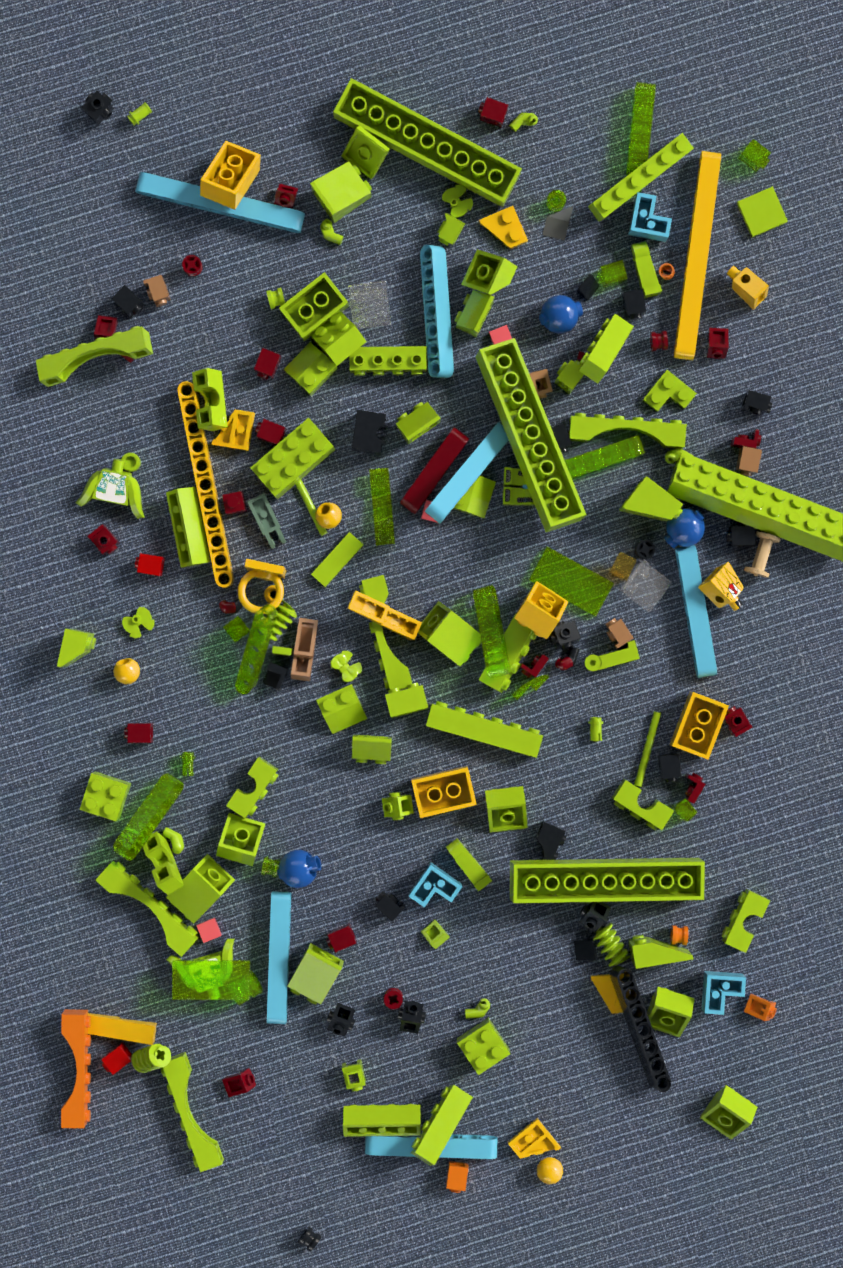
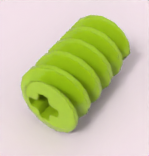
(283, 615)
(611, 945)
(151, 1058)

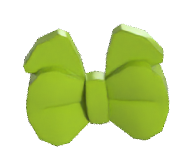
(459, 207)
(143, 617)
(340, 663)

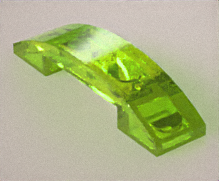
(382, 506)

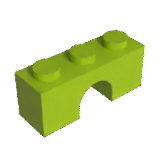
(210, 385)
(243, 802)
(656, 814)
(166, 871)
(749, 904)

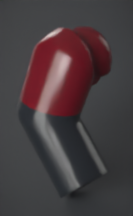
(230, 607)
(568, 662)

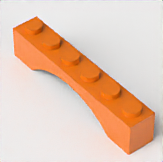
(75, 1030)

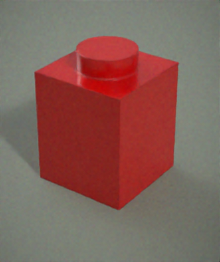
(150, 564)
(116, 1058)

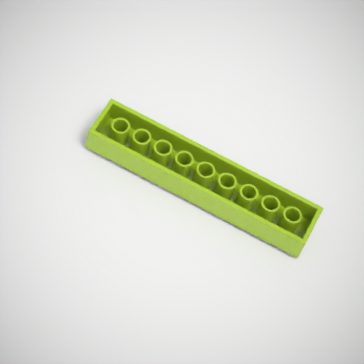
(427, 142)
(530, 435)
(758, 505)
(606, 880)

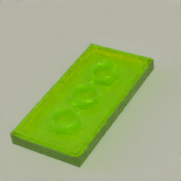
(571, 581)
(211, 980)

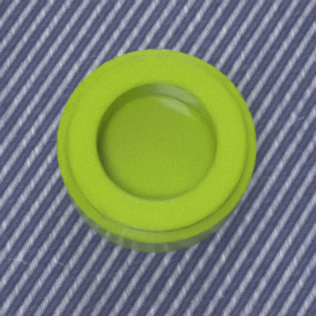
(132, 462)

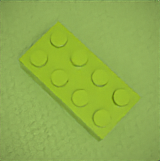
(293, 458)

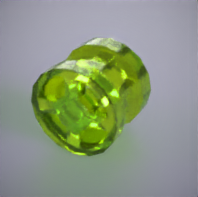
(556, 205)
(270, 867)

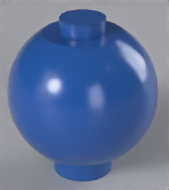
(560, 314)
(686, 529)
(298, 868)

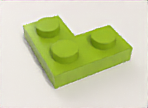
(669, 387)

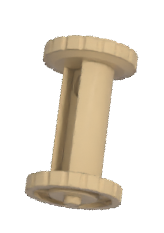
(762, 554)

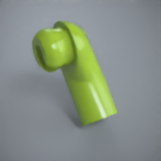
(526, 119)
(328, 232)

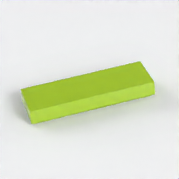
(337, 559)

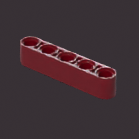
(434, 470)

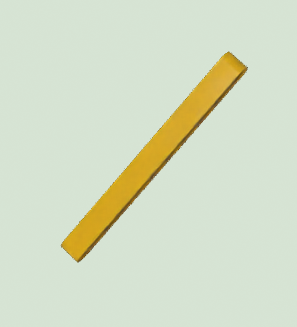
(697, 255)
(211, 493)

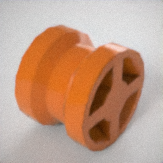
(679, 935)

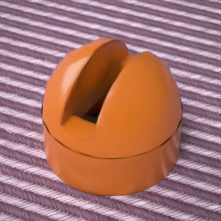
(668, 268)

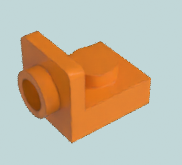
(760, 1008)

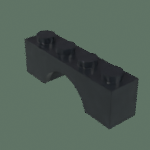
(550, 838)

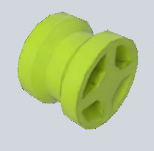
(275, 298)

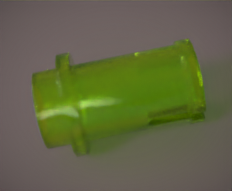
(187, 762)

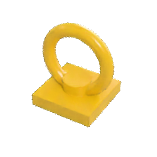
(265, 572)

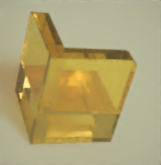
(622, 566)

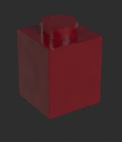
(493, 112)
(267, 364)
(270, 432)
(234, 503)
(139, 732)
(341, 938)

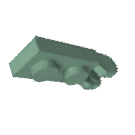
(266, 518)

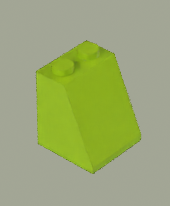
(341, 191)
(652, 502)
(449, 633)
(201, 888)
(315, 974)

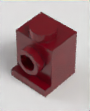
(98, 534)
(737, 729)

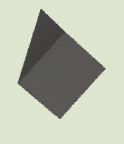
(557, 224)

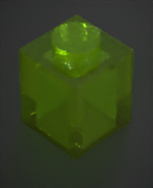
(755, 156)
(612, 274)

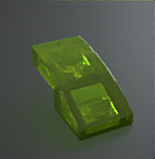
(535, 683)

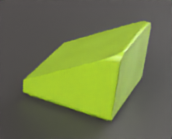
(435, 934)

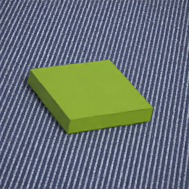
(365, 152)
(762, 212)

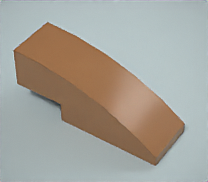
(304, 649)

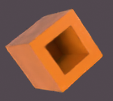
(457, 1176)

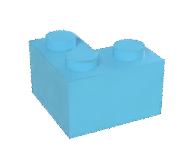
(644, 223)
(434, 881)
(717, 986)

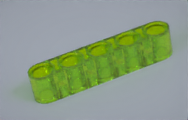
(640, 125)
(605, 456)
(491, 631)
(259, 641)
(148, 816)

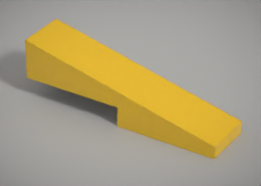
(384, 615)
(122, 1029)

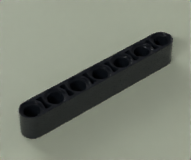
(646, 1035)

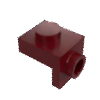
(285, 196)

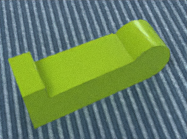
(645, 270)
(594, 662)
(469, 864)

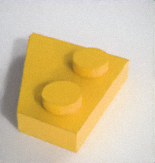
(505, 227)
(238, 432)
(606, 989)
(533, 1140)

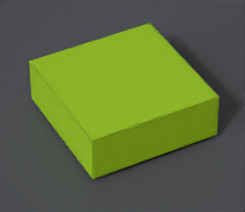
(282, 650)

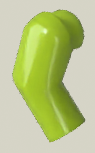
(673, 455)
(176, 840)
(479, 1011)

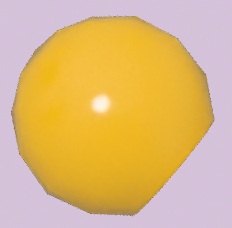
(328, 515)
(126, 671)
(549, 1170)

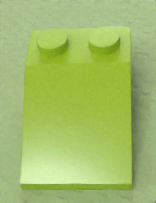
(652, 952)

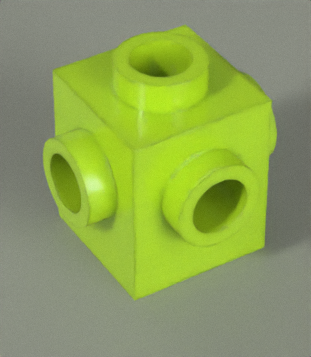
(397, 806)

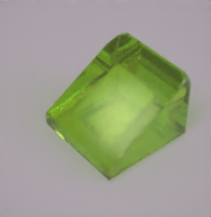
(236, 629)
(684, 810)

